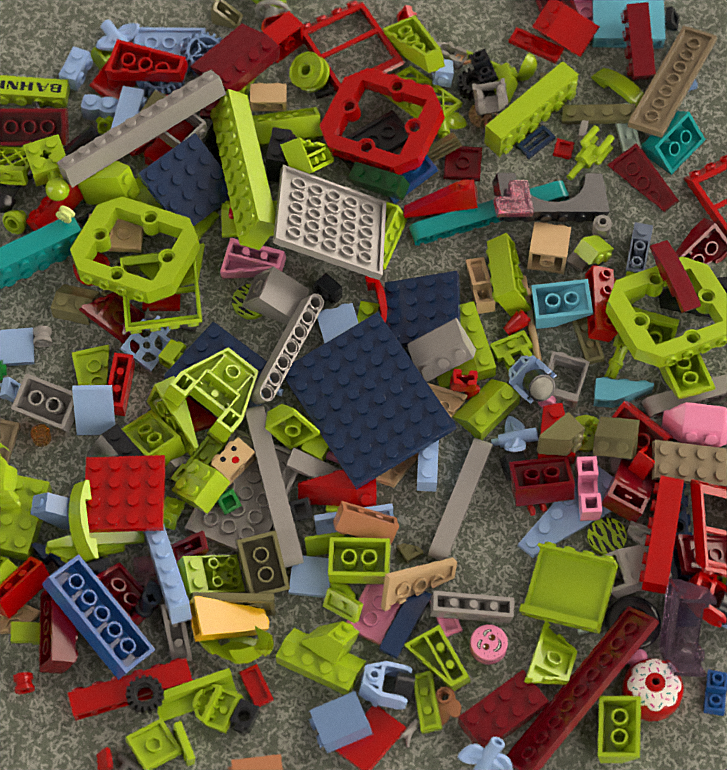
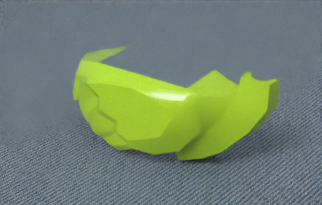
(8, 479)
(241, 649)

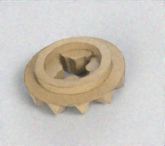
(477, 121)

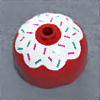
(657, 699)

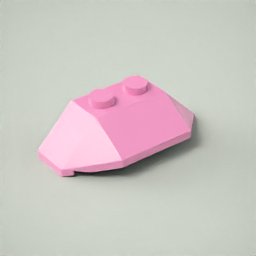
(697, 424)

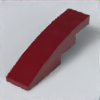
(675, 276)

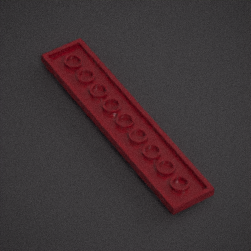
(582, 690)

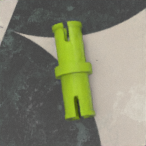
(616, 362)

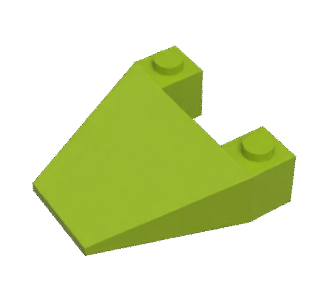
(221, 385)

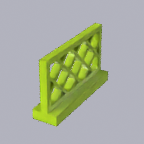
(415, 110)
(13, 173)

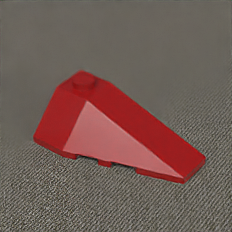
(451, 198)
(335, 488)

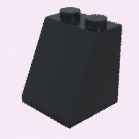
(275, 157)

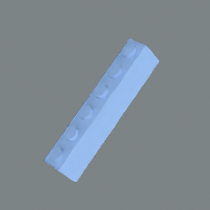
(168, 576)

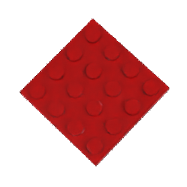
(126, 493)

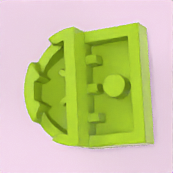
(216, 706)

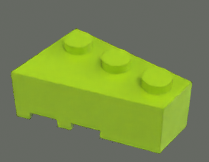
(306, 155)

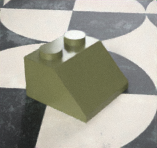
(68, 302)
(561, 437)
(616, 437)

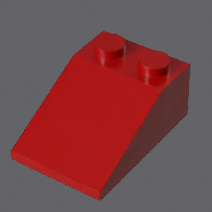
(565, 27)

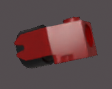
(716, 613)

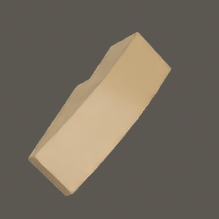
(480, 285)

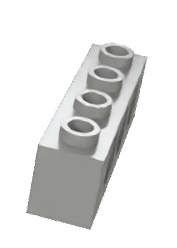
(472, 607)

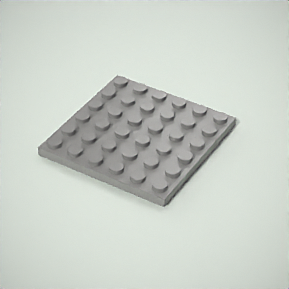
(330, 222)

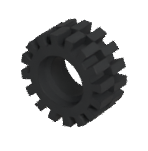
(463, 88)
(136, 686)

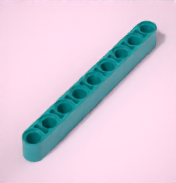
(465, 220)

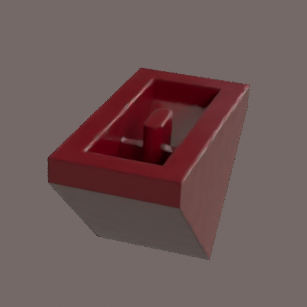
(191, 546)

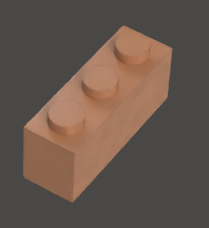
(364, 522)

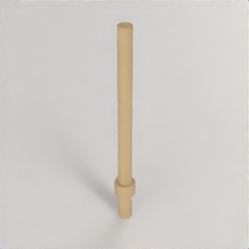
(531, 327)

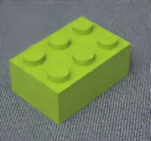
(358, 560)

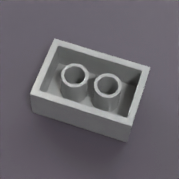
(45, 402)

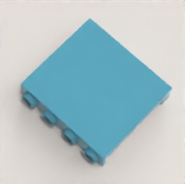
(608, 17)

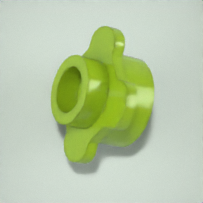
(101, 121)

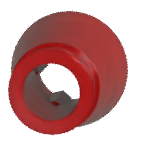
(517, 322)

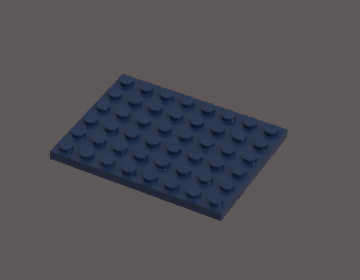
(368, 400)

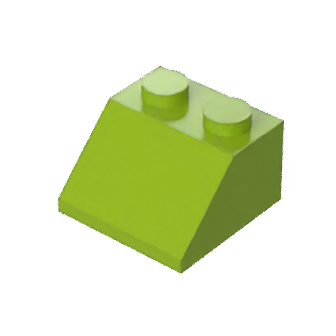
(289, 426)
(332, 640)

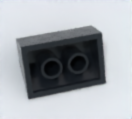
(113, 443)

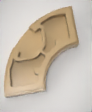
(25, 614)

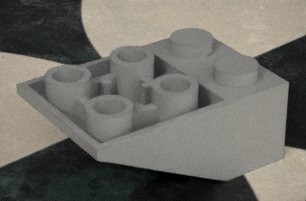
(628, 570)

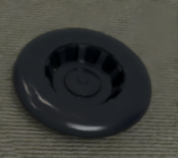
(637, 603)

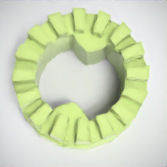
(65, 214)

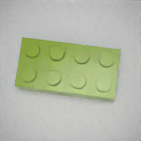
(18, 526)

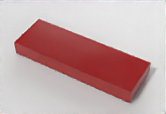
(536, 45)

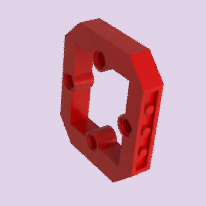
(348, 98)

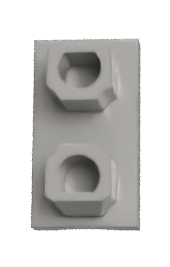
(637, 531)

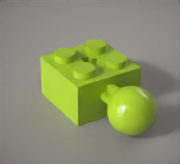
(43, 160)

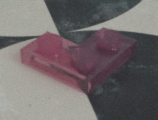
(519, 202)

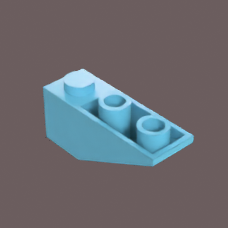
(614, 392)

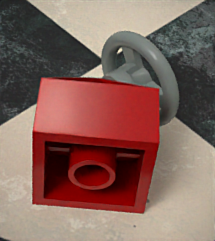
(281, 26)

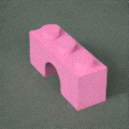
(587, 488)

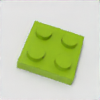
(153, 745)

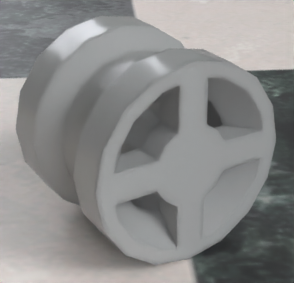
(42, 336)

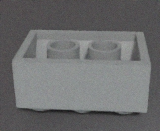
(441, 350)

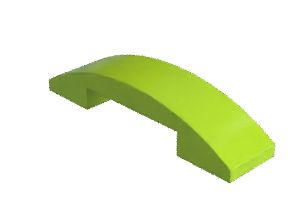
(620, 84)
(205, 452)
(78, 522)

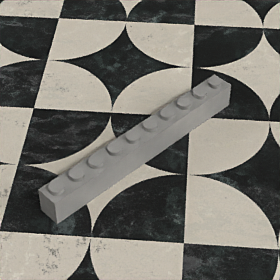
(141, 128)

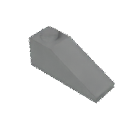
(176, 636)

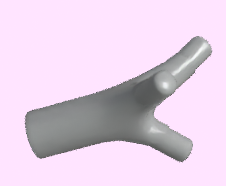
(409, 731)

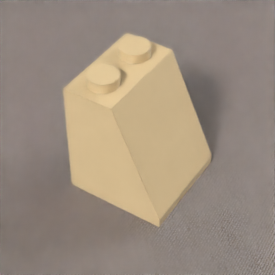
(549, 247)

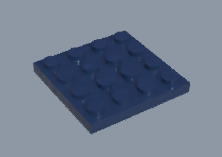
(187, 180)
(421, 304)
(209, 343)

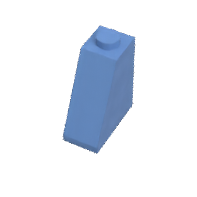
(52, 509)

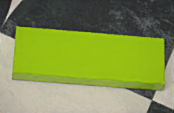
(427, 702)

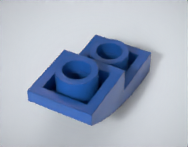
(715, 692)

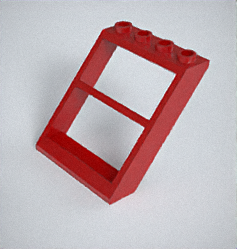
(337, 14)
(698, 176)
(700, 528)

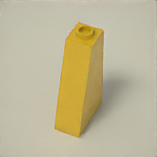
(223, 620)

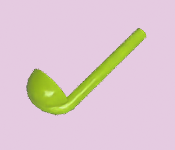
(526, 70)

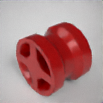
(23, 683)

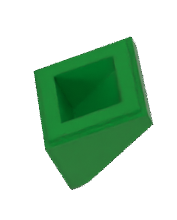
(228, 501)

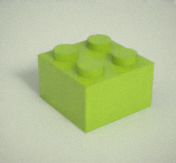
(200, 486)

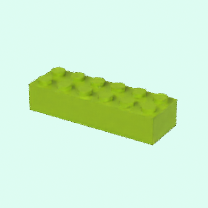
(531, 109)

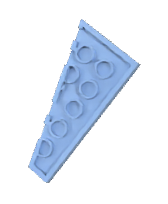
(561, 520)

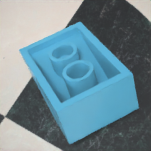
(560, 302)

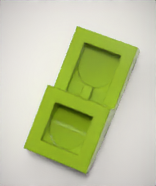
(25, 632)

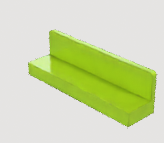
(180, 698)

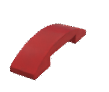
(375, 284)

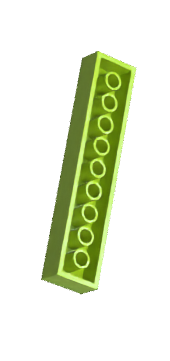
(243, 170)

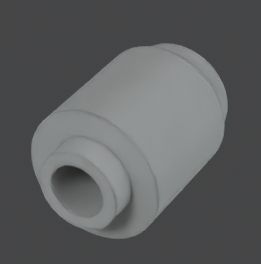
(602, 226)

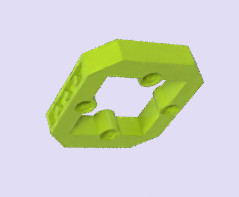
(173, 262)
(634, 325)

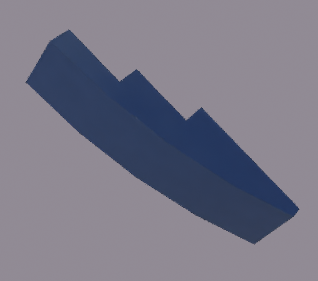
(404, 624)

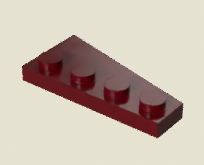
(644, 177)

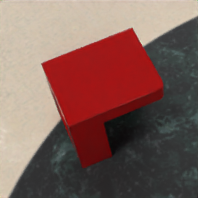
(642, 464)

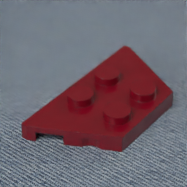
(109, 314)

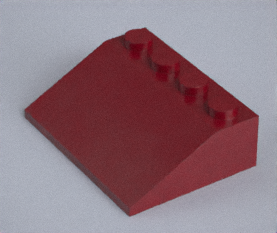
(239, 57)

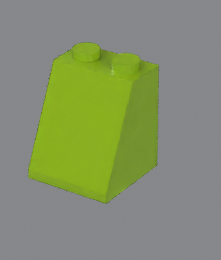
(109, 184)

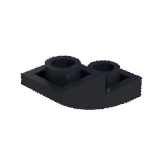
(483, 66)

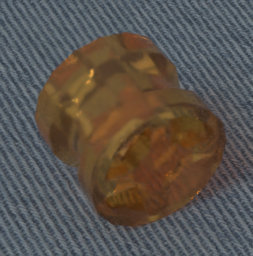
(41, 430)

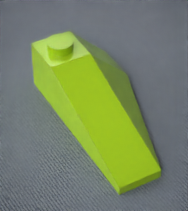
(176, 417)

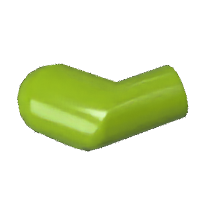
(344, 588)

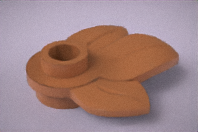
(447, 707)

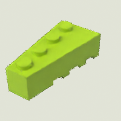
(415, 44)
(506, 275)

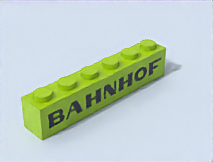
(30, 89)

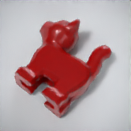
(464, 383)

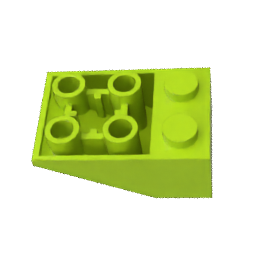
(210, 574)

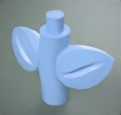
(125, 32)
(515, 435)
(488, 757)

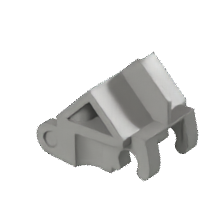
(490, 104)

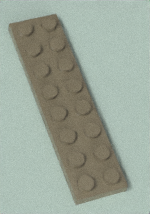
(672, 81)

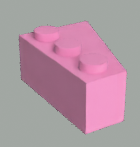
(247, 262)

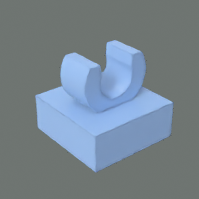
(9, 389)

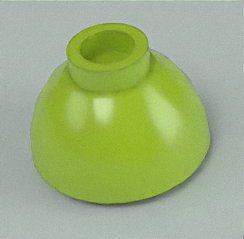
(15, 221)

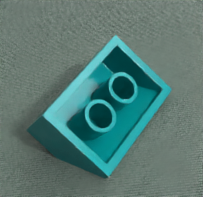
(676, 144)

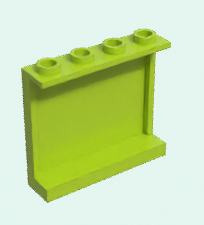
(570, 587)

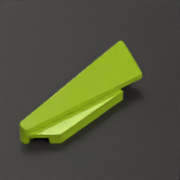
(107, 544)

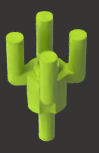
(590, 152)

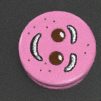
(488, 644)

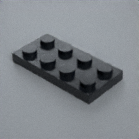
(386, 132)

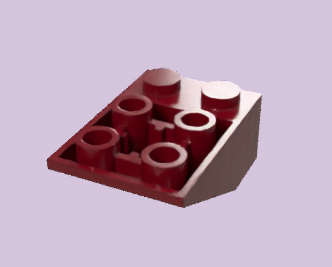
(627, 493)

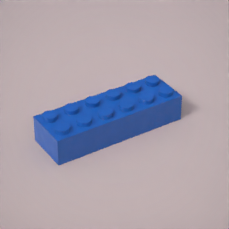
(98, 616)

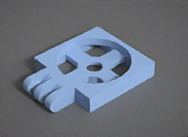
(153, 350)

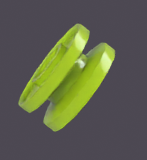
(309, 72)

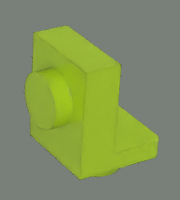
(172, 511)

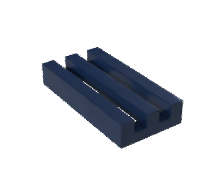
(526, 150)

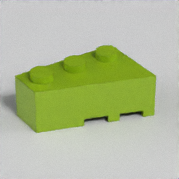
(438, 656)

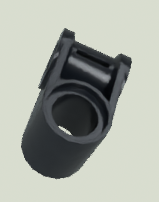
(149, 599)

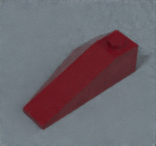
(704, 243)

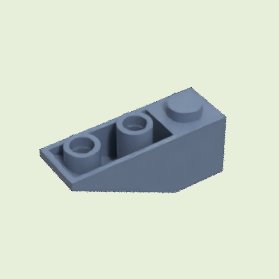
(639, 247)

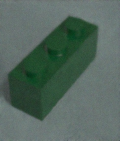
(379, 181)

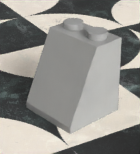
(274, 295)

